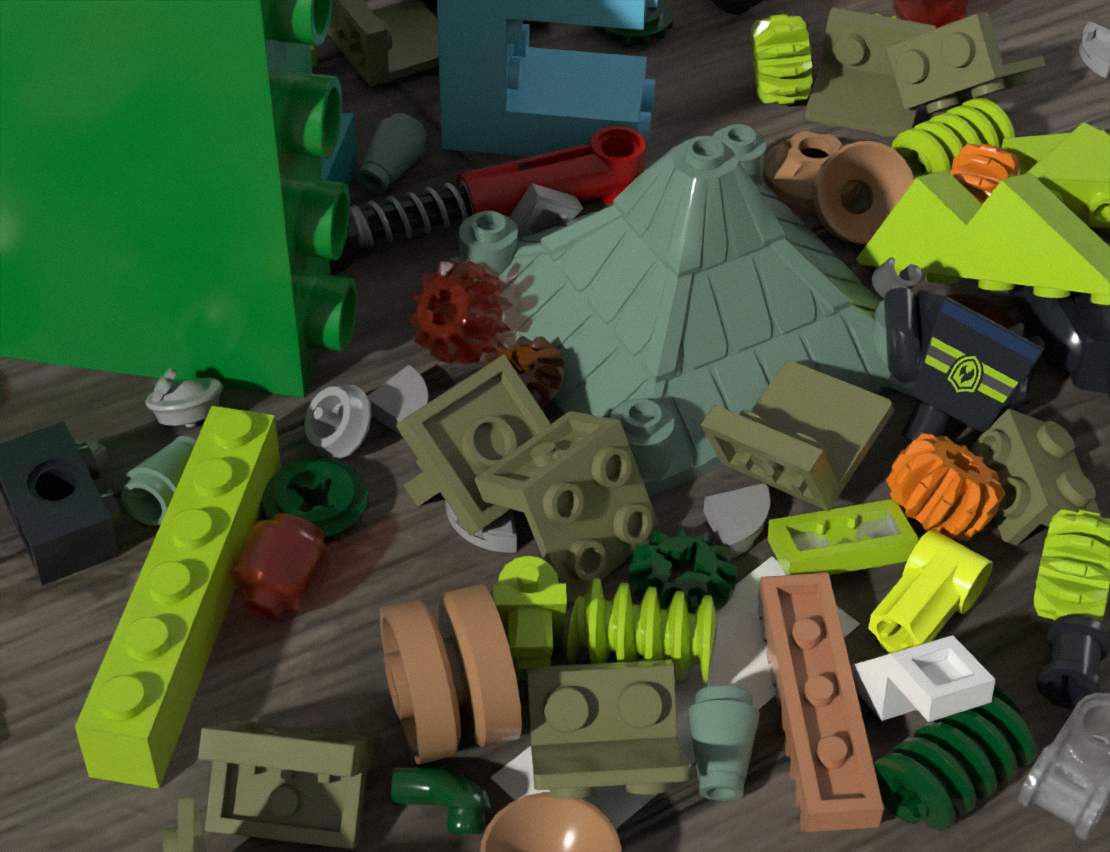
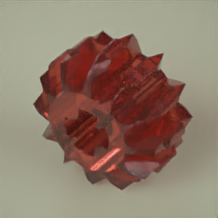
(459, 312)

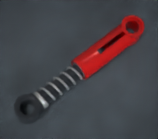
(586, 171)

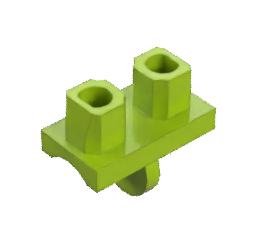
(531, 611)

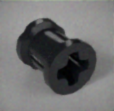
(1074, 660)

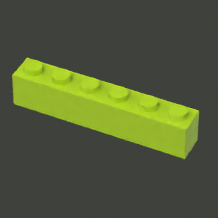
(178, 602)

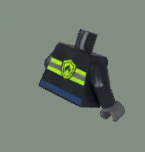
(951, 357)

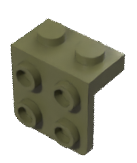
(955, 65)

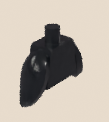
(1073, 334)

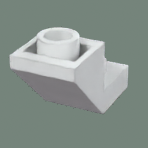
(928, 677)

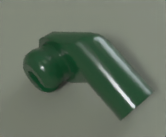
(443, 788)

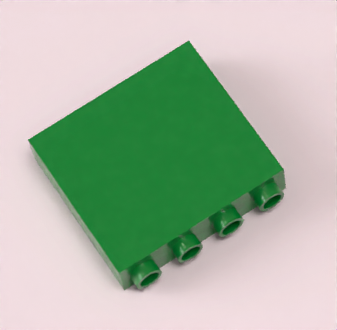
(171, 190)

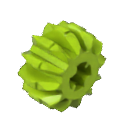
(781, 59)
(1074, 566)

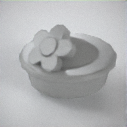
(183, 400)
(338, 421)

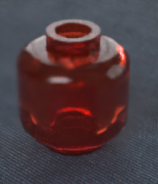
(281, 566)

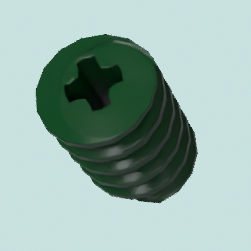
(955, 762)

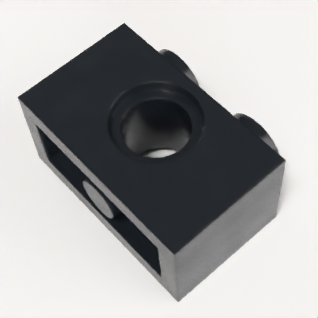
(56, 502)

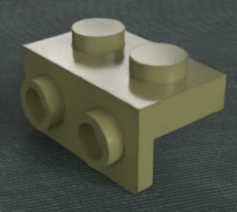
(1035, 472)

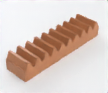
(818, 705)

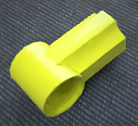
(933, 586)

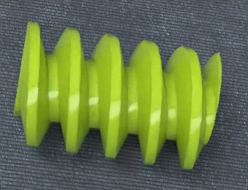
(937, 142)
(643, 630)

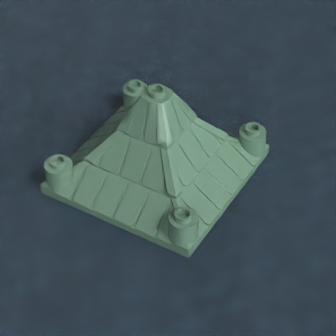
(683, 301)

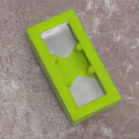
(842, 539)

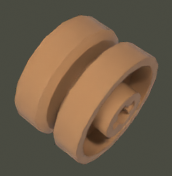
(450, 673)

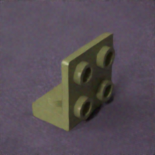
(386, 40)
(856, 75)
(801, 433)
(577, 495)
(605, 728)

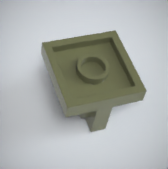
(466, 435)
(287, 782)

